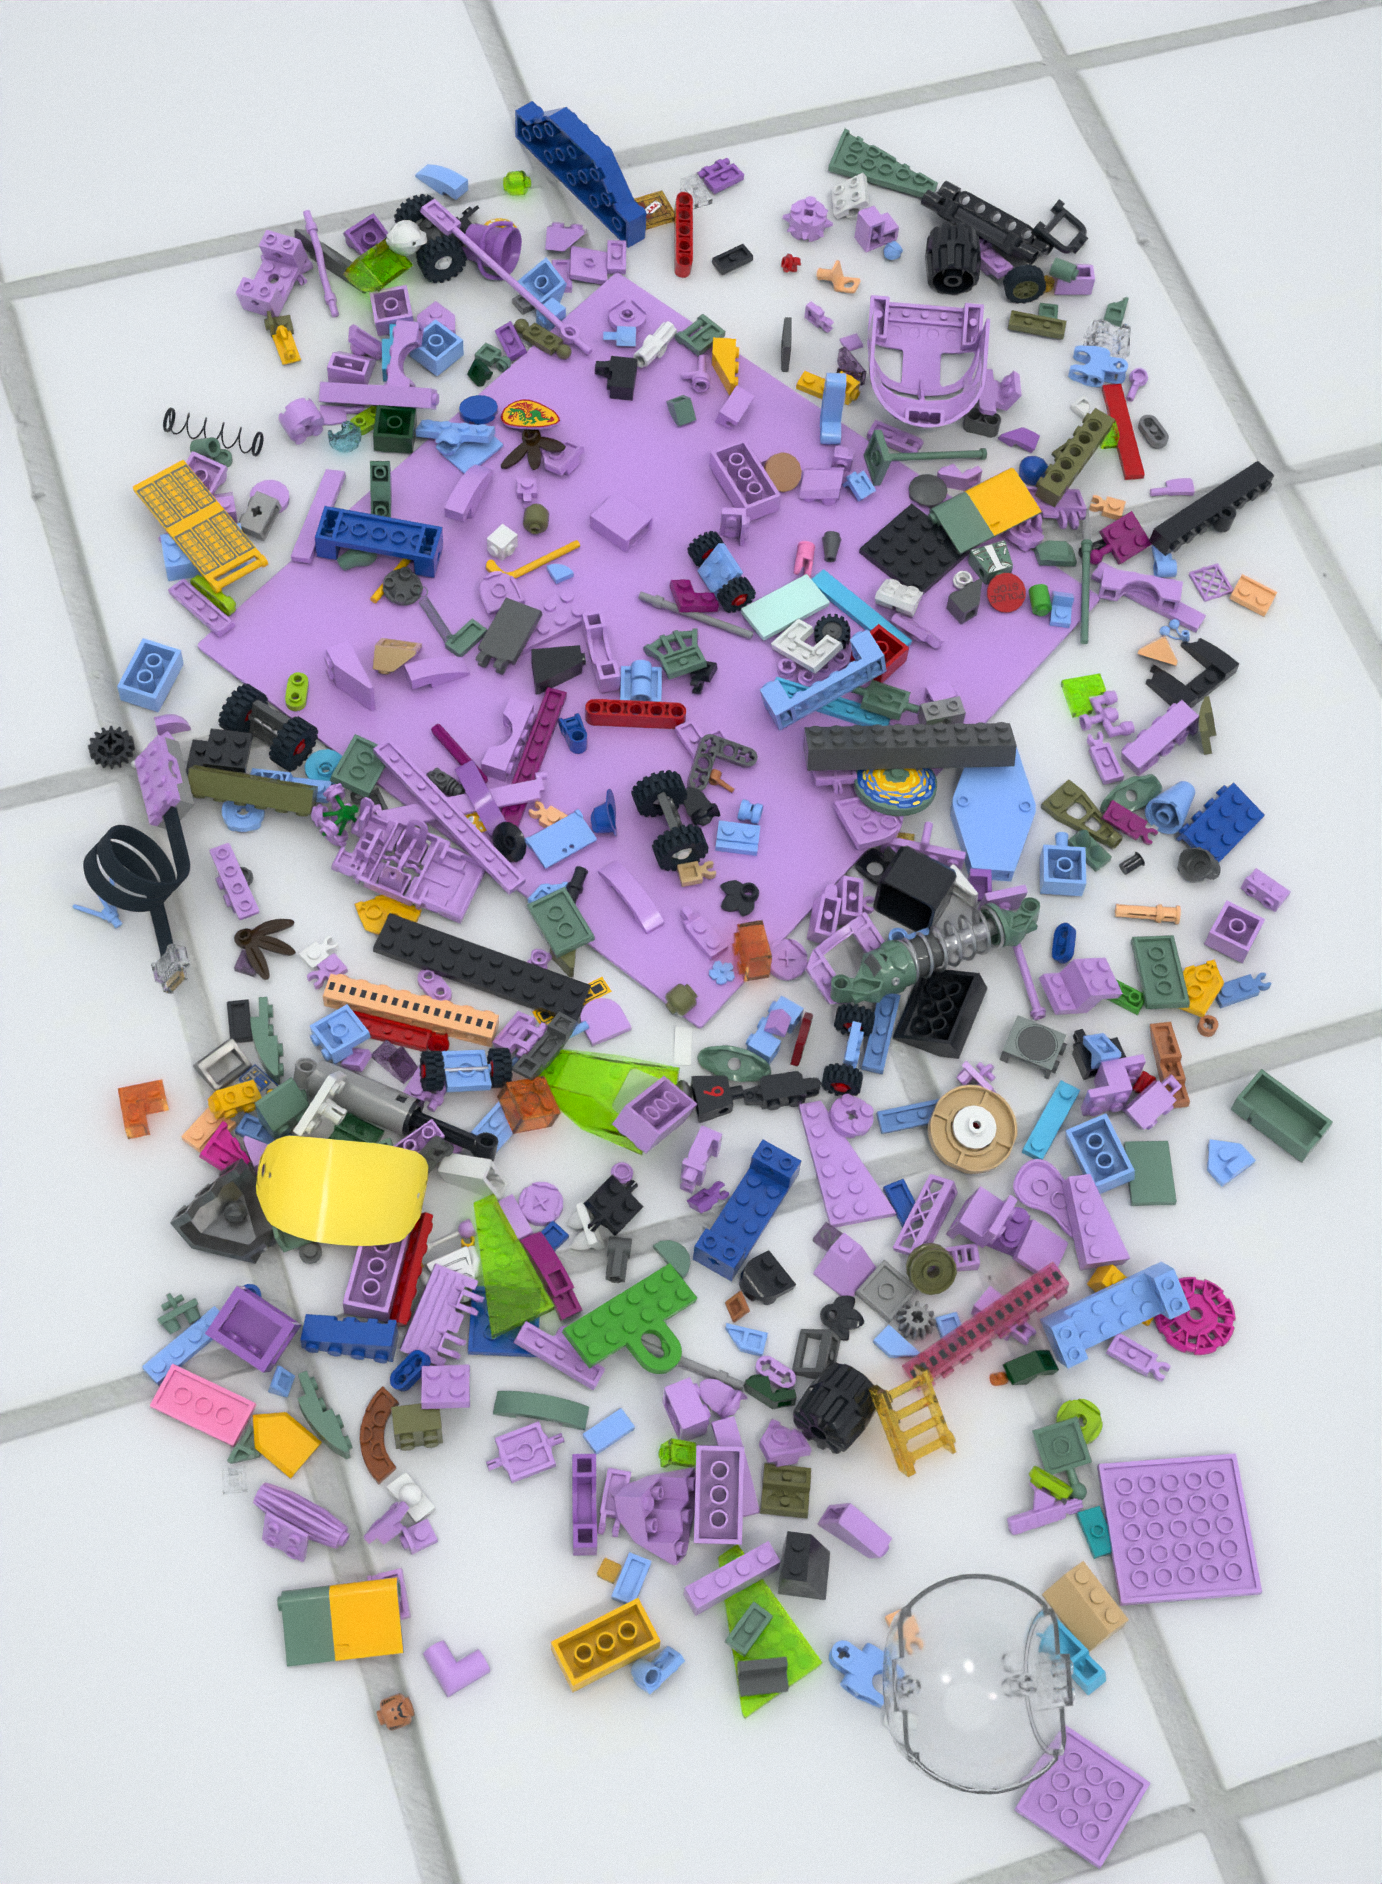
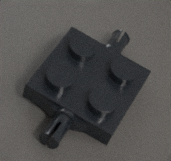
(613, 1205)

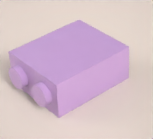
(620, 522)

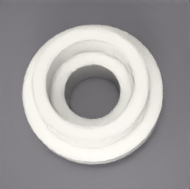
(962, 576)

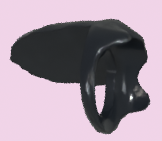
(699, 807)

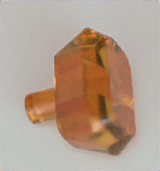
(998, 1378)

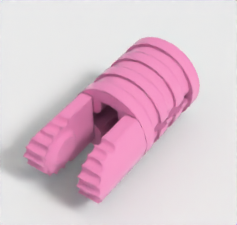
(804, 557)

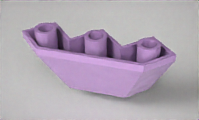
(659, 1512)

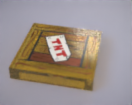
(657, 209)

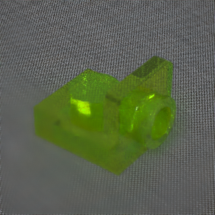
(677, 1453)

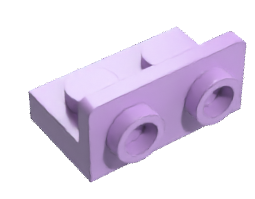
(734, 523)
(1265, 890)

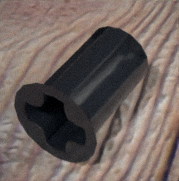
(1132, 863)

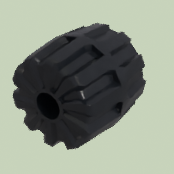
(953, 258)
(835, 1408)

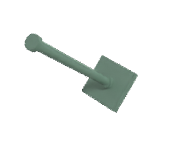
(879, 459)

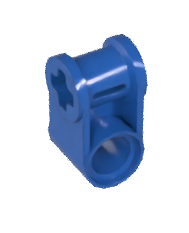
(573, 730)

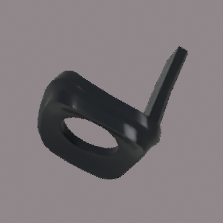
(871, 856)

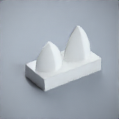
(586, 1238)

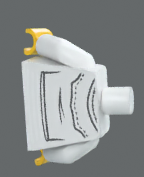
(463, 1260)

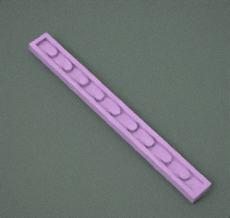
(449, 816)

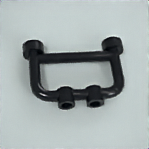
(1061, 212)

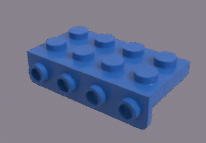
(1222, 822)

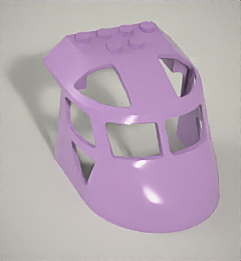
(924, 335)

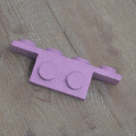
(233, 882)

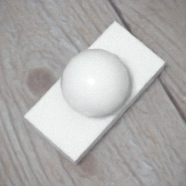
(406, 1490)

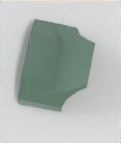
(1055, 554)

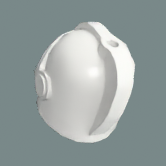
(405, 238)

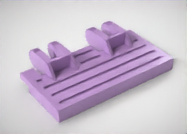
(1066, 510)
(437, 1314)

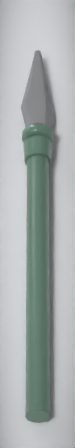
(1086, 545)

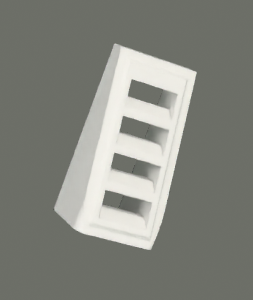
(964, 889)

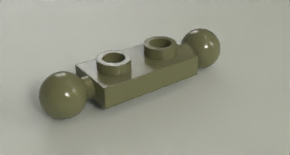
(542, 339)

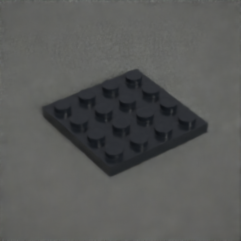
(913, 550)

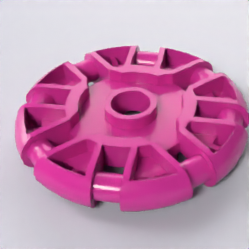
(1200, 1328)

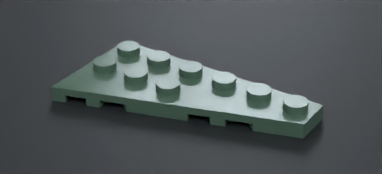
(880, 168)

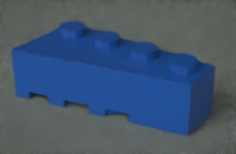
(350, 1337)

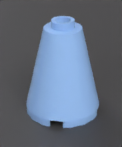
(1170, 807)

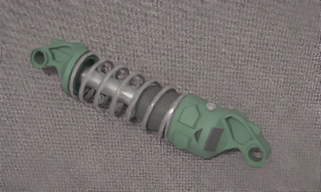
(903, 961)

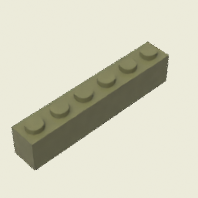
(253, 790)

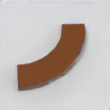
(372, 1435)

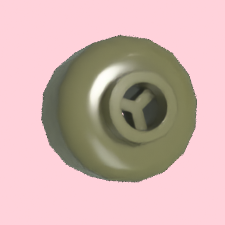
(536, 518)
(681, 999)

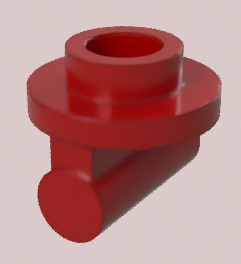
(1143, 1081)

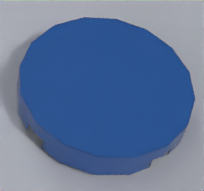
(478, 409)

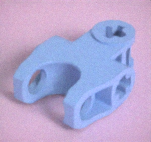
(1099, 367)
(859, 1670)

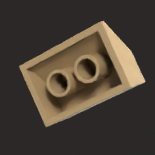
(1085, 1606)

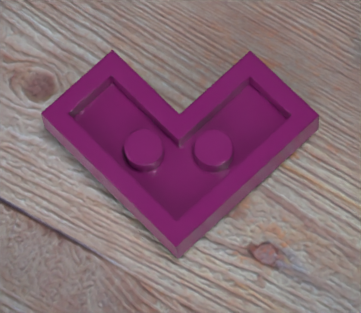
(690, 601)

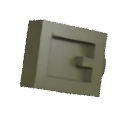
(272, 323)

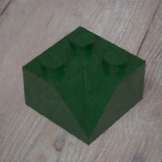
(394, 429)

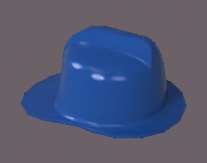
(604, 816)

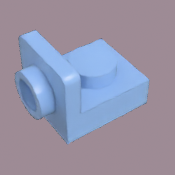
(860, 485)

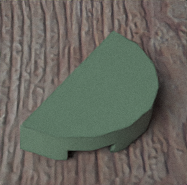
(675, 1254)

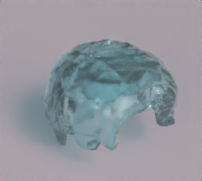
(346, 439)

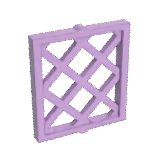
(1223, 579)

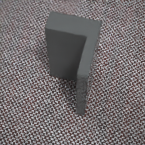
(762, 1676)

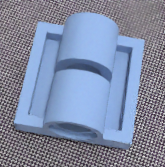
(641, 682)

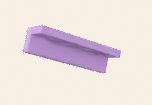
(935, 1215)

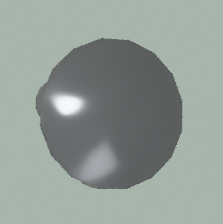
(927, 490)
(402, 586)

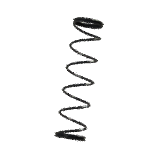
(172, 420)

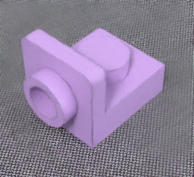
(843, 457)
(418, 1536)

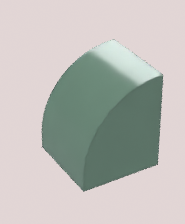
(681, 410)

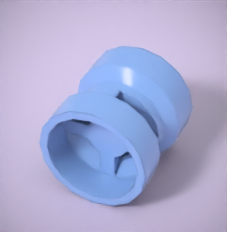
(750, 811)

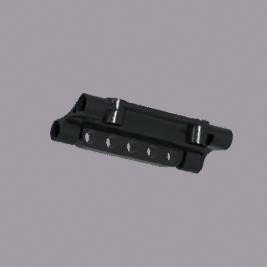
(949, 206)

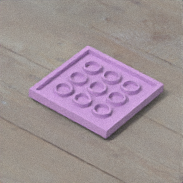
(1084, 1799)

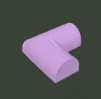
(452, 1674)

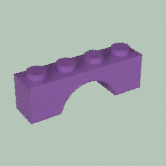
(584, 1504)

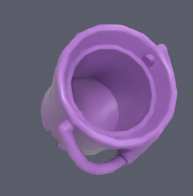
(499, 243)

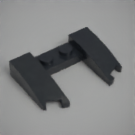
(1218, 669)

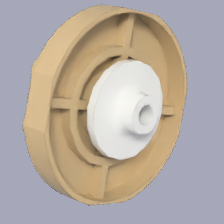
(972, 1129)

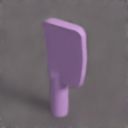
(337, 414)
(1179, 486)

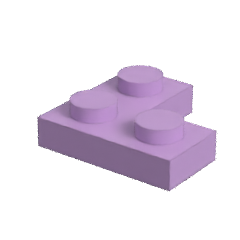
(691, 734)

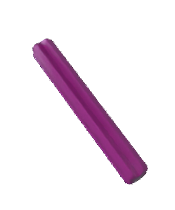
(452, 746)

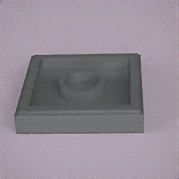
(786, 344)

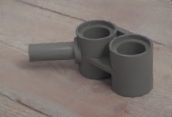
(983, 425)

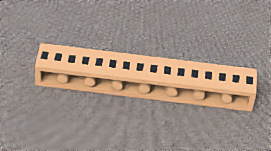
(420, 1011)

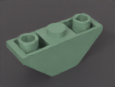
(381, 488)

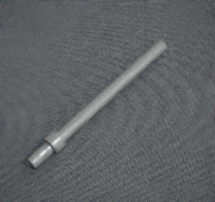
(659, 602)
(699, 1368)

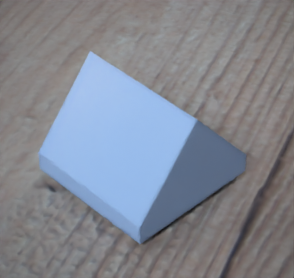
(281, 1382)

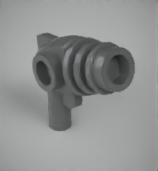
(445, 782)

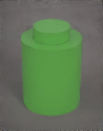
(1040, 599)

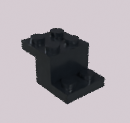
(223, 751)

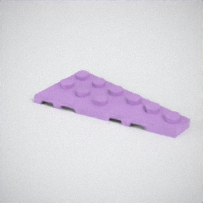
(843, 1180)

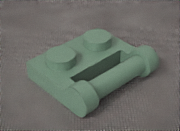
(703, 339)

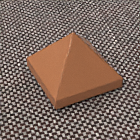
(737, 1306)

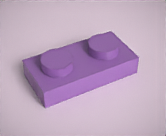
(510, 341)

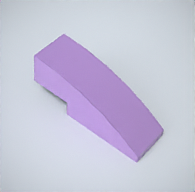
(435, 671)

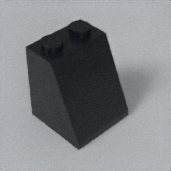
(803, 1567)

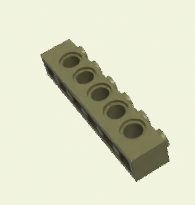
(1074, 457)

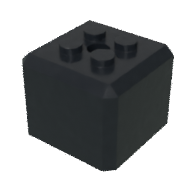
(914, 889)

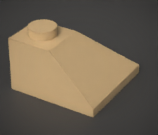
(393, 653)

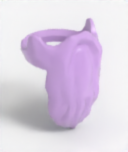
(721, 1397)

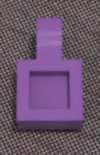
(706, 1198)

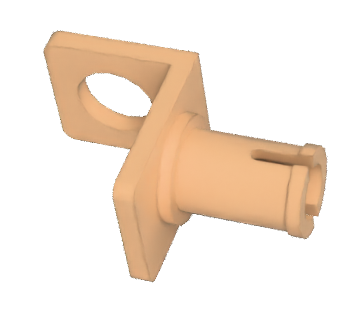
(837, 278)

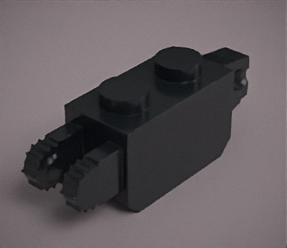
(782, 1090)

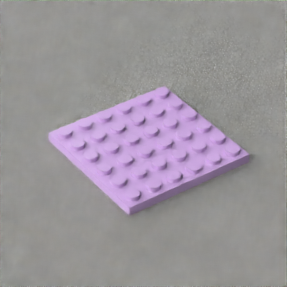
(1178, 1529)

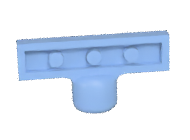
(451, 435)

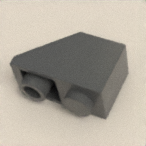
(965, 602)

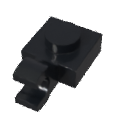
(702, 675)

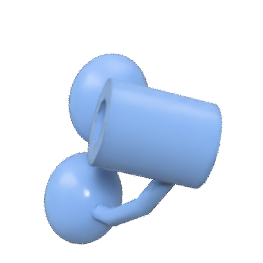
(1174, 624)

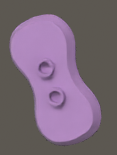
(1040, 1188)

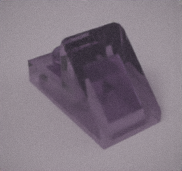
(850, 366)
(395, 1061)

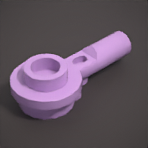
(1137, 377)

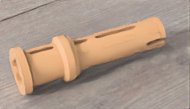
(1157, 913)

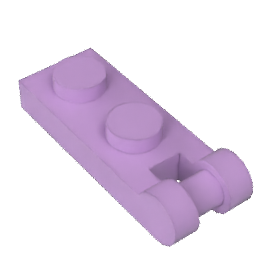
(897, 438)

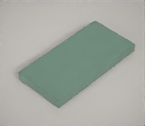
(1160, 972)

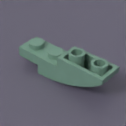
(266, 1043)
(324, 1424)

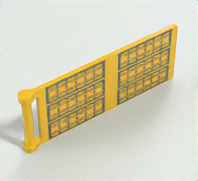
(199, 525)

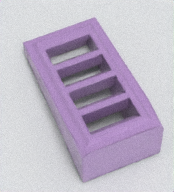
(963, 1250)

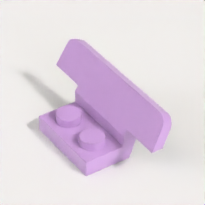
(999, 394)

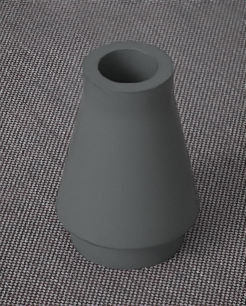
(831, 544)

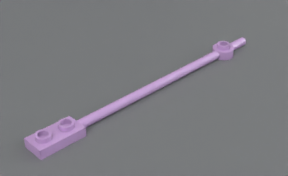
(449, 224)

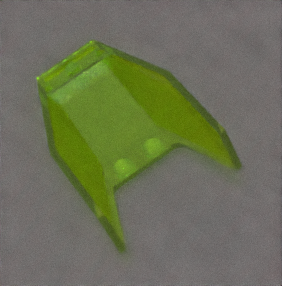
(588, 1085)

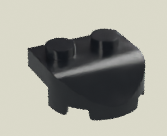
(765, 1279)

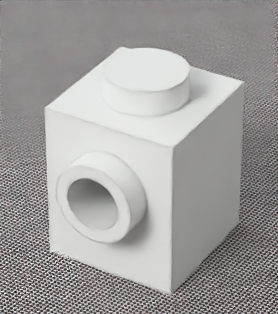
(502, 542)

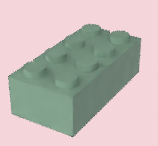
(1281, 1115)

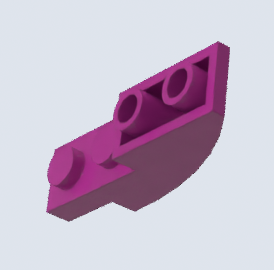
(552, 1275)

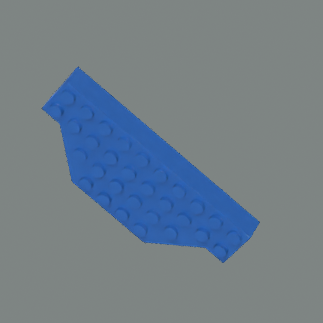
(582, 166)

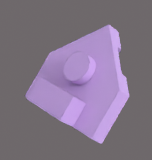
(437, 312)
(564, 461)
(783, 1445)
(388, 1525)

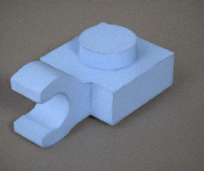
(625, 336)

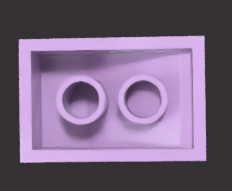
(349, 674)

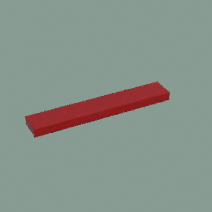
(1127, 444)

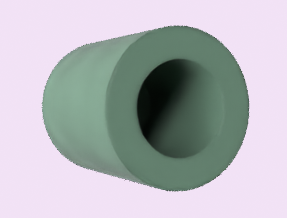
(1064, 270)
(206, 447)

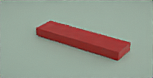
(395, 1032)

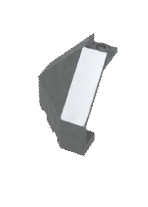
(207, 1229)

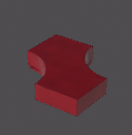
(802, 1038)

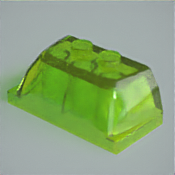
(377, 268)

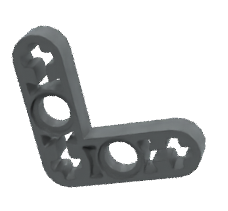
(717, 752)

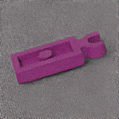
(1127, 822)

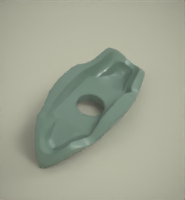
(1144, 787)
(717, 1058)

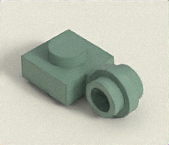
(491, 355)

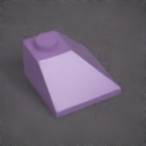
(845, 1266)

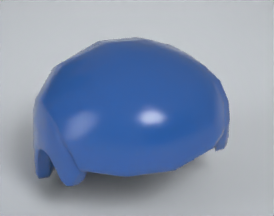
(1032, 469)

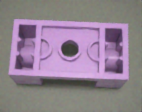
(282, 260)

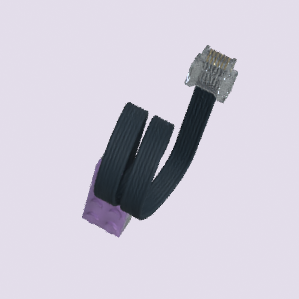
(166, 801)

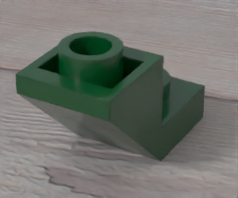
(1029, 1366)
(760, 1389)

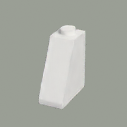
(473, 1174)

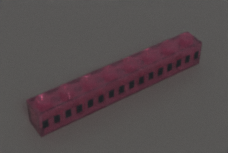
(990, 1323)

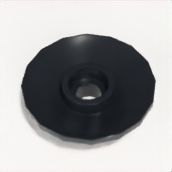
(509, 841)

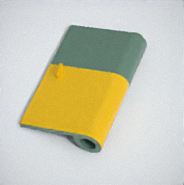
(985, 510)
(342, 1621)

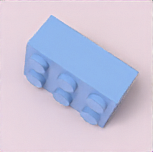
(150, 675)
(1100, 1153)

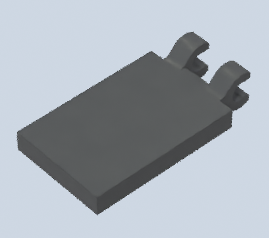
(508, 634)

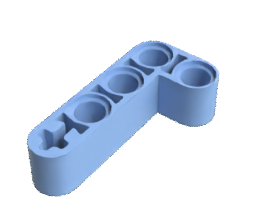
(832, 408)

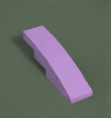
(727, 1434)

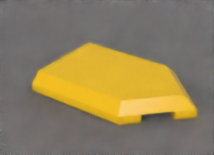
(375, 912)
(1203, 986)
(283, 1441)

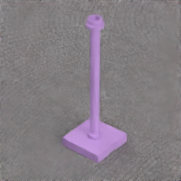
(1010, 900)

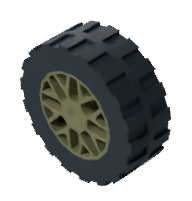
(1024, 284)

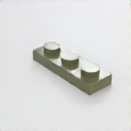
(1037, 324)

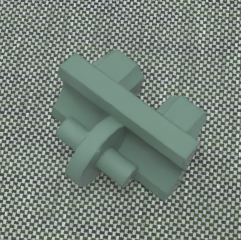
(169, 1320)

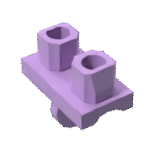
(969, 1073)

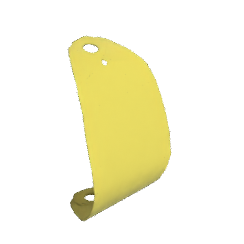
(341, 1190)

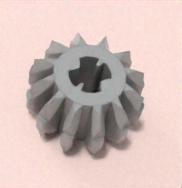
(921, 1328)

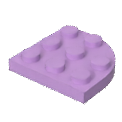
(866, 825)

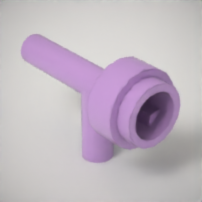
(700, 379)

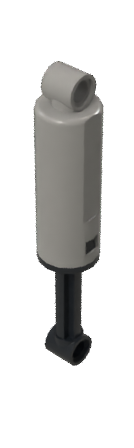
(386, 1106)

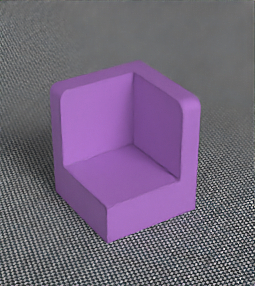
(981, 881)

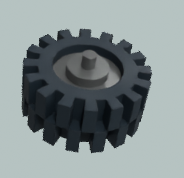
(834, 627)

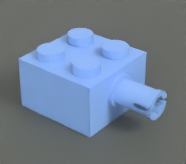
(438, 348)
(1062, 868)

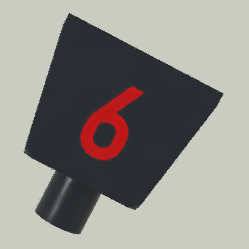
(714, 1096)

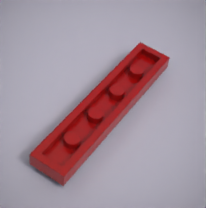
(411, 1270)

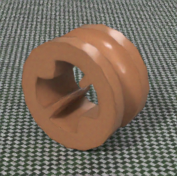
(1209, 1020)

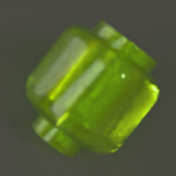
(516, 183)

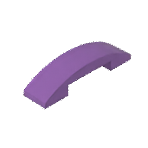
(480, 796)

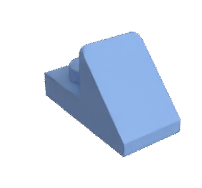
(1061, 609)
(1101, 1049)

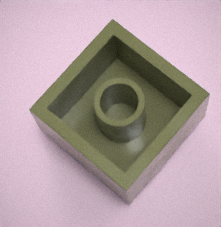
(416, 1427)

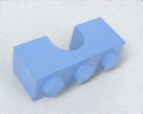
(763, 1042)

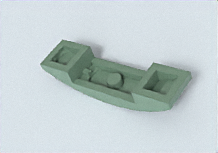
(541, 1407)

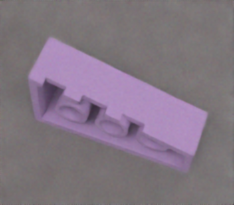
(1160, 737)
(1091, 1225)

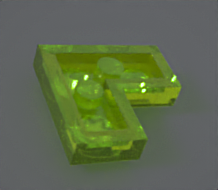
(1079, 690)

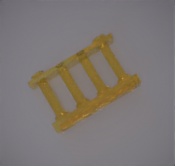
(890, 1419)

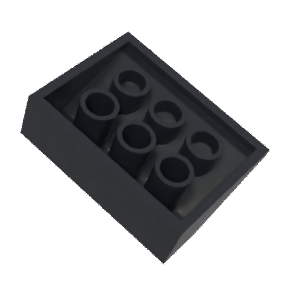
(941, 1012)

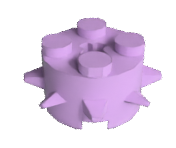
(807, 219)

